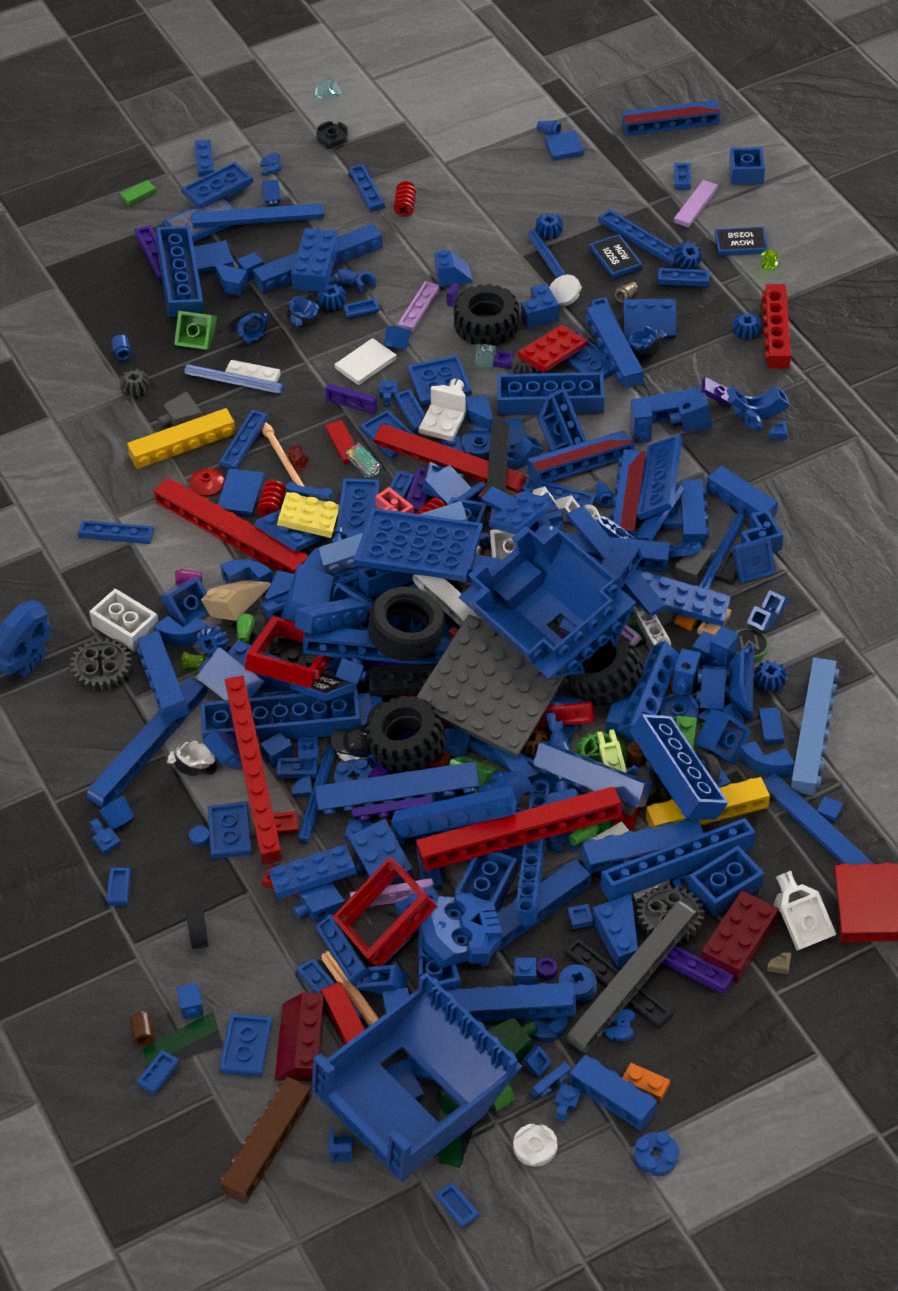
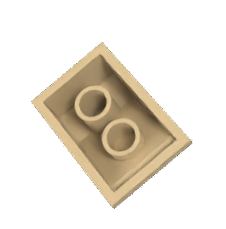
(233, 598)

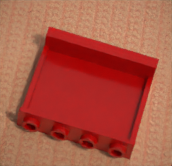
(867, 901)

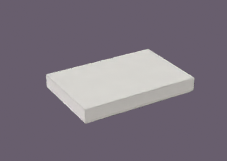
(365, 361)

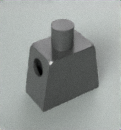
(179, 411)

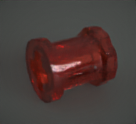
(298, 456)

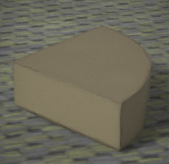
(780, 964)

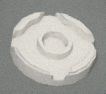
(565, 289)
(535, 1145)

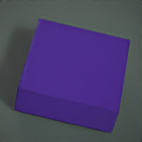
(452, 294)
(503, 359)

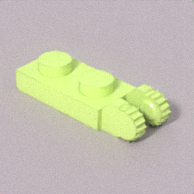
(611, 752)

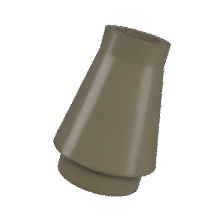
(626, 291)

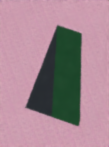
(189, 1040)
(455, 1152)

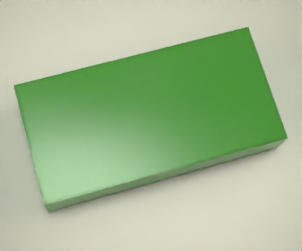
(138, 193)

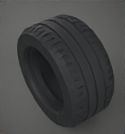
(400, 644)

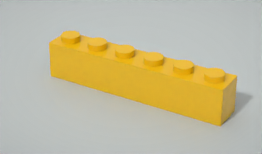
(181, 438)
(742, 799)

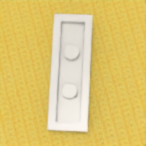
(253, 370)

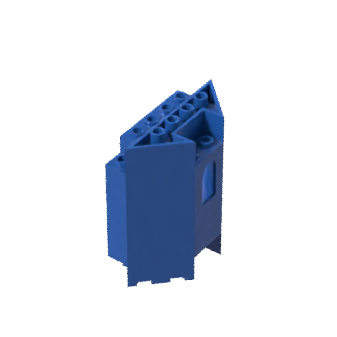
(536, 585)

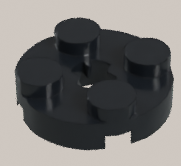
(338, 134)

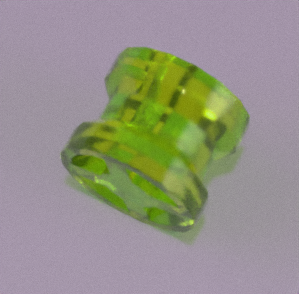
(769, 259)

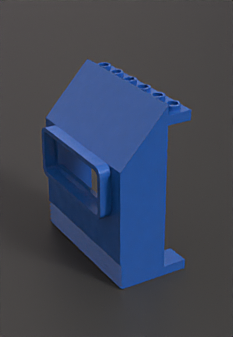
(446, 1046)

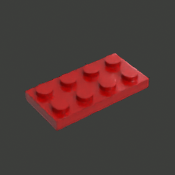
(552, 348)

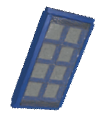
(184, 219)

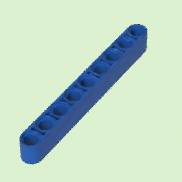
(142, 748)
(532, 864)

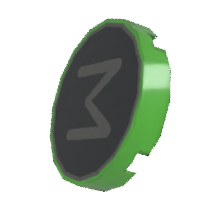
(753, 637)

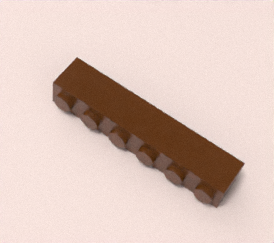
(266, 1140)

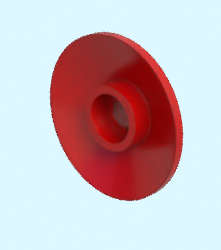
(207, 482)

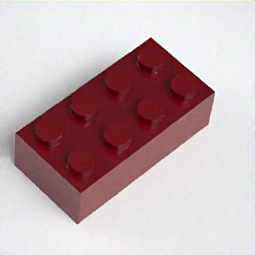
(740, 934)

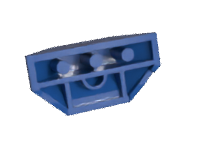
(560, 421)
(742, 681)

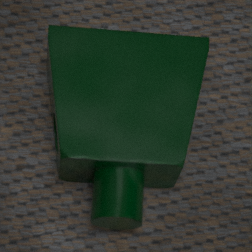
(515, 1037)

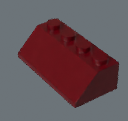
(300, 1036)

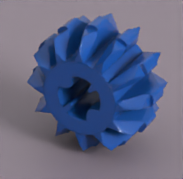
(549, 225)
(687, 255)
(332, 298)
(747, 326)
(210, 639)
(770, 676)

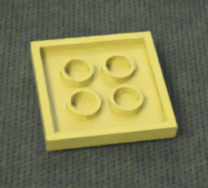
(308, 514)

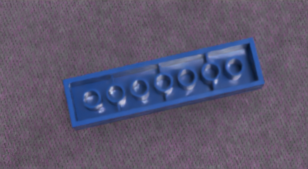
(287, 714)

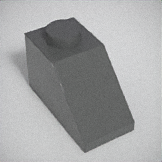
(693, 567)

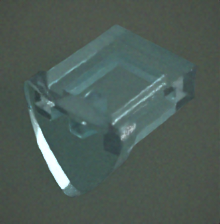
(326, 87)
(484, 355)

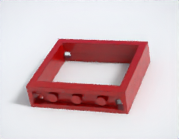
(277, 668)
(400, 929)

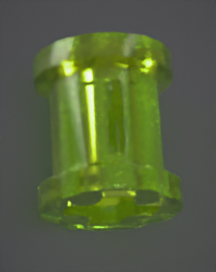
(192, 660)

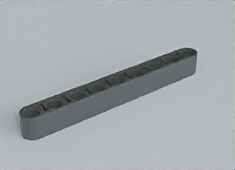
(632, 977)

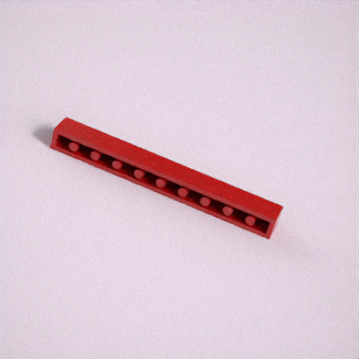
(227, 526)
(253, 770)
(519, 828)

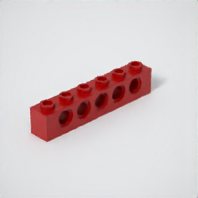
(777, 326)

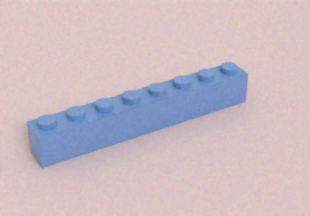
(341, 554)
(813, 726)

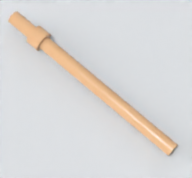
(269, 433)

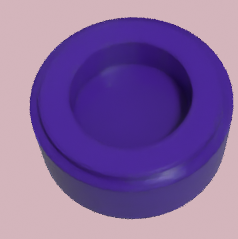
(546, 968)

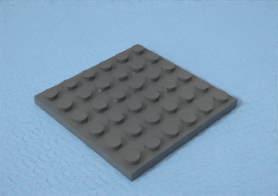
(489, 688)

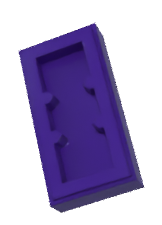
(715, 391)

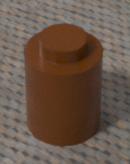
(635, 755)
(142, 1029)

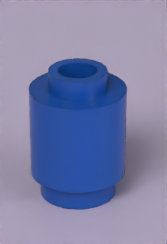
(121, 347)

